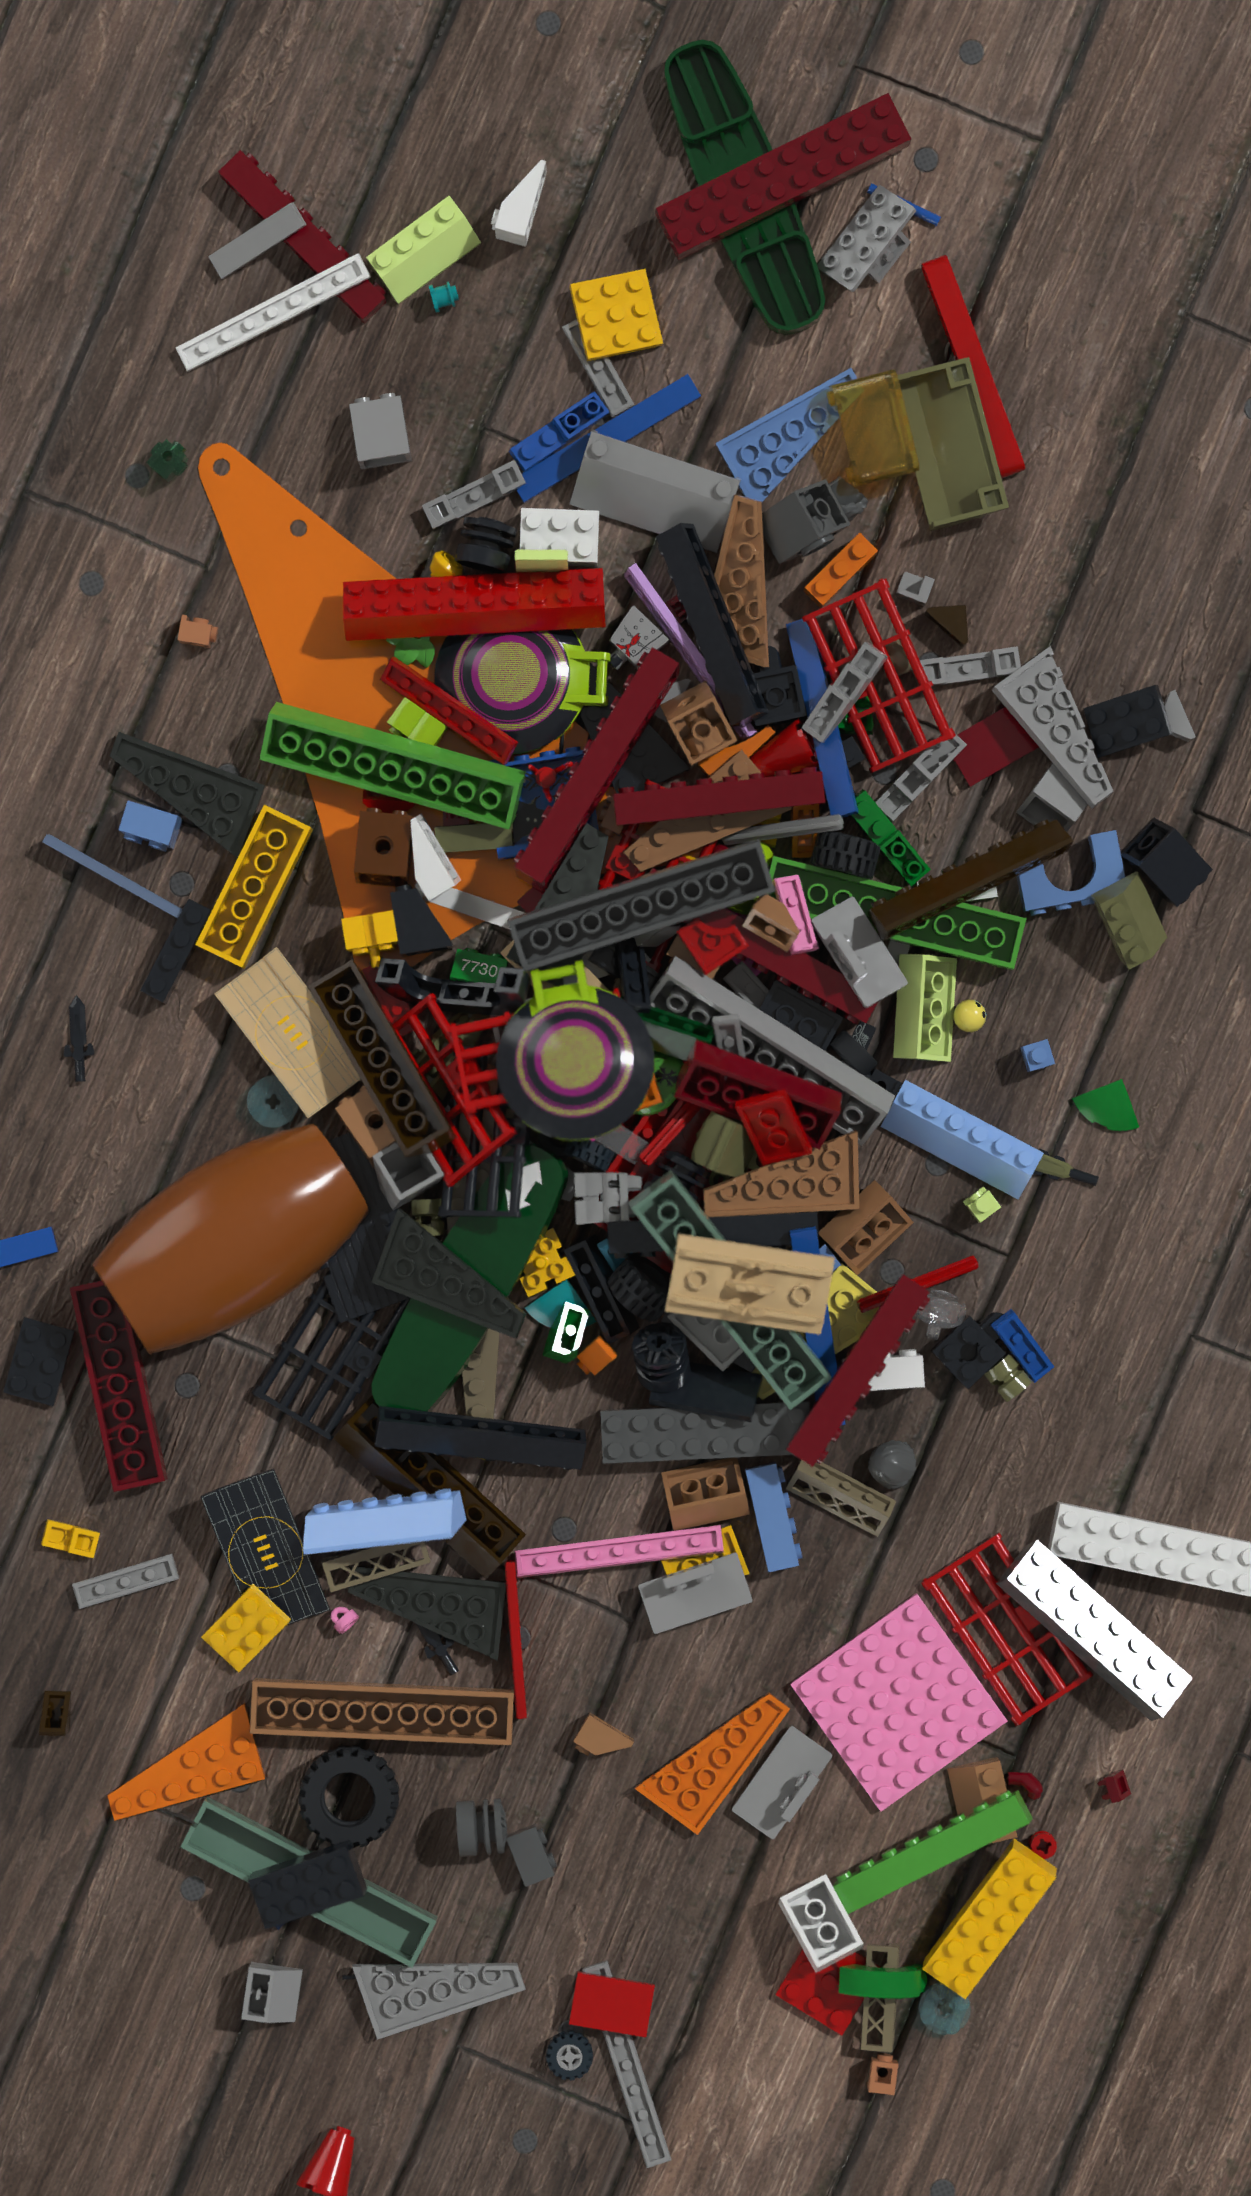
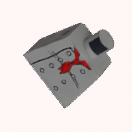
(635, 637)

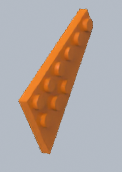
(205, 1764)
(704, 1774)

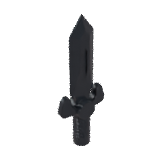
(78, 1038)
(441, 1650)

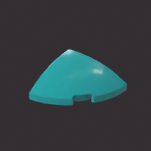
(548, 1306)

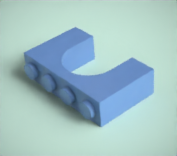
(1108, 868)

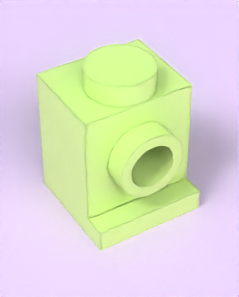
(981, 1204)

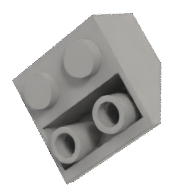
(271, 1993)

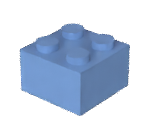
(151, 825)

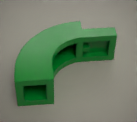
(882, 1982)

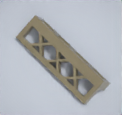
(843, 1491)
(366, 1554)
(889, 2006)

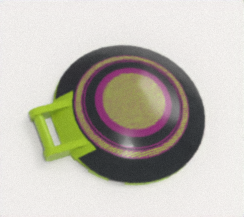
(522, 681)
(574, 1058)

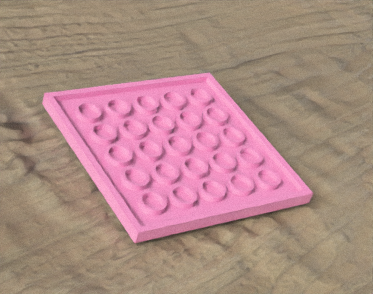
(898, 1702)

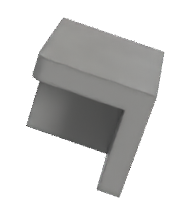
(915, 588)

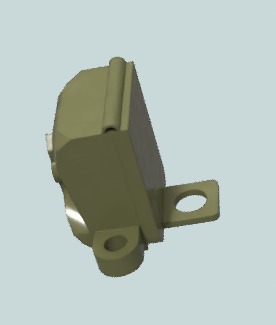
(724, 1148)

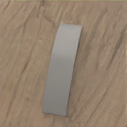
(474, 495)
(972, 666)

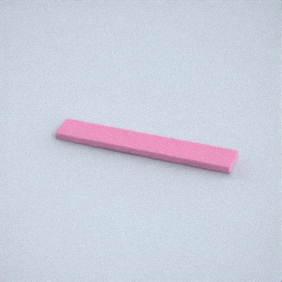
(619, 1551)

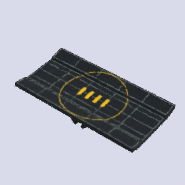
(265, 1544)

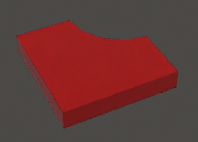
(711, 945)

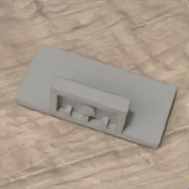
(869, 241)
(859, 952)
(695, 1593)
(782, 1782)

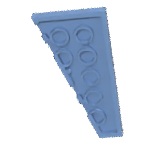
(778, 441)

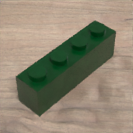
(675, 1034)

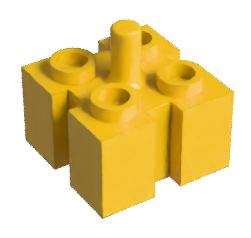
(370, 935)
(545, 1265)

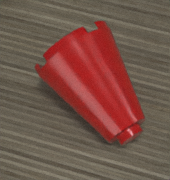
(787, 751)
(330, 2165)

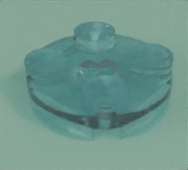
(262, 1112)
(949, 2022)

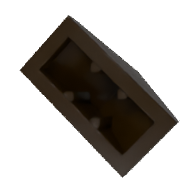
(951, 620)
(56, 1713)

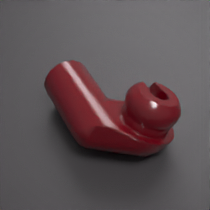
(1028, 1781)

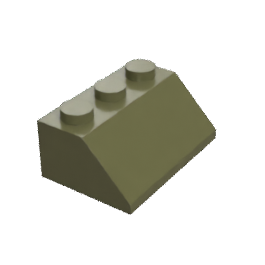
(1130, 920)

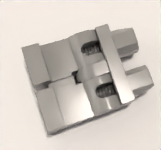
(591, 1184)

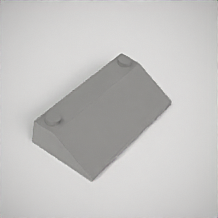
(653, 489)

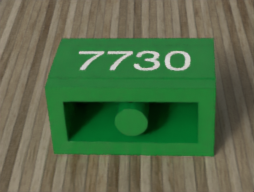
(476, 967)

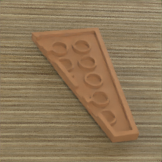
(742, 577)
(678, 836)
(801, 1184)

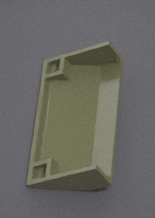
(952, 445)

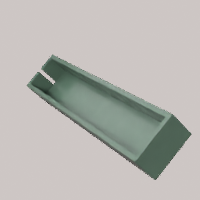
(246, 1846)

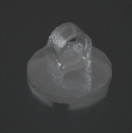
(941, 1312)

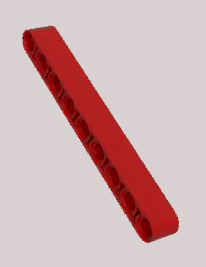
(965, 344)

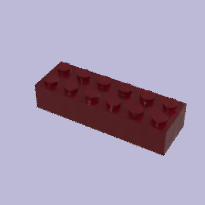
(720, 1078)

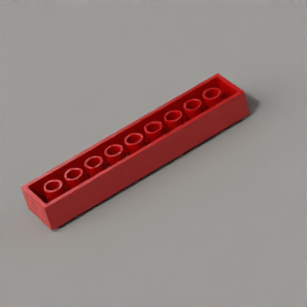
(473, 604)

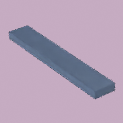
(112, 875)

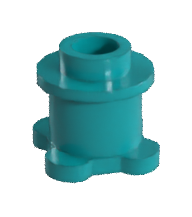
(443, 296)

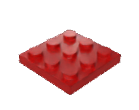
(819, 1992)

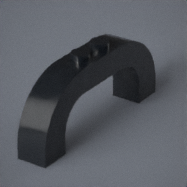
(410, 986)

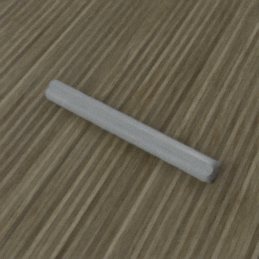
(785, 829)

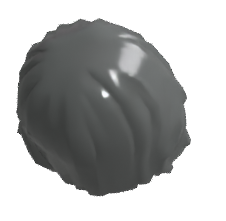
(848, 497)
(892, 1464)

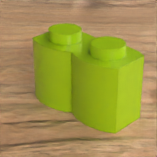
(416, 724)

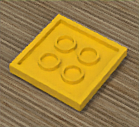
(616, 315)

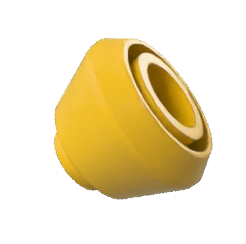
(444, 565)

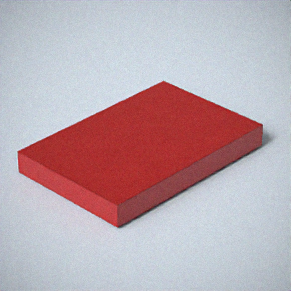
(773, 1127)
(611, 2004)

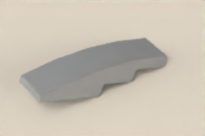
(844, 692)
(919, 776)

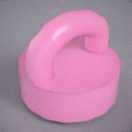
(346, 1621)

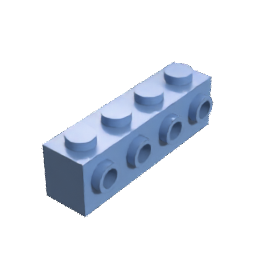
(772, 1516)

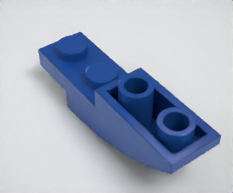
(559, 432)

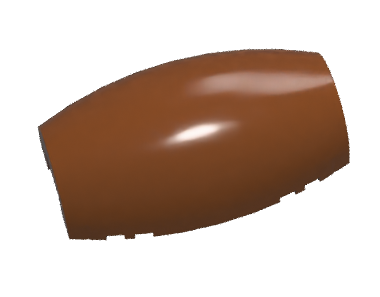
(231, 1237)

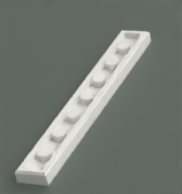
(273, 312)

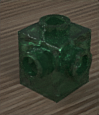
(164, 468)

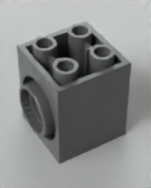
(803, 522)

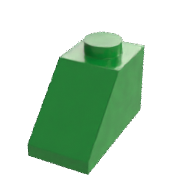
(566, 1333)

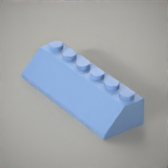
(962, 1139)
(383, 1521)

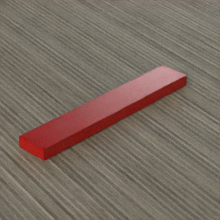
(449, 710)
(515, 1639)

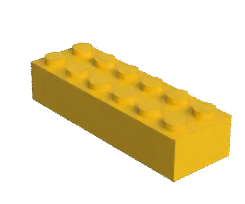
(254, 886)
(989, 1918)

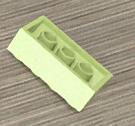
(423, 250)
(925, 1008)

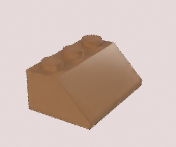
(866, 1232)
(705, 1493)
(977, 1783)

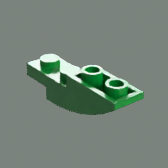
(892, 842)

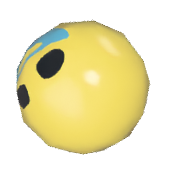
(969, 1015)

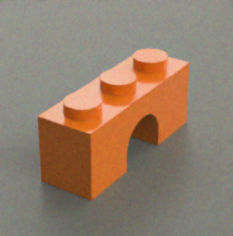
(840, 570)

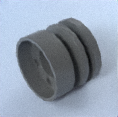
(480, 1827)

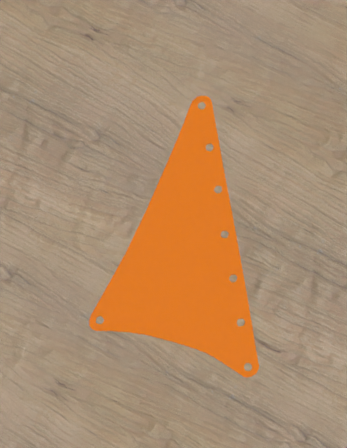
(298, 612)

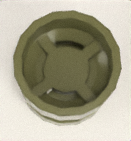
(429, 1207)
(1008, 1377)

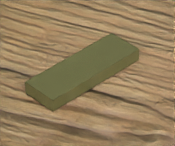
(473, 837)

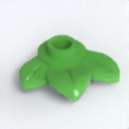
(413, 648)

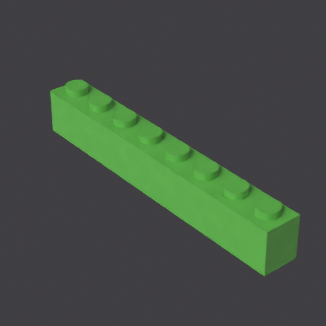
(933, 1851)

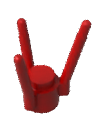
(546, 777)

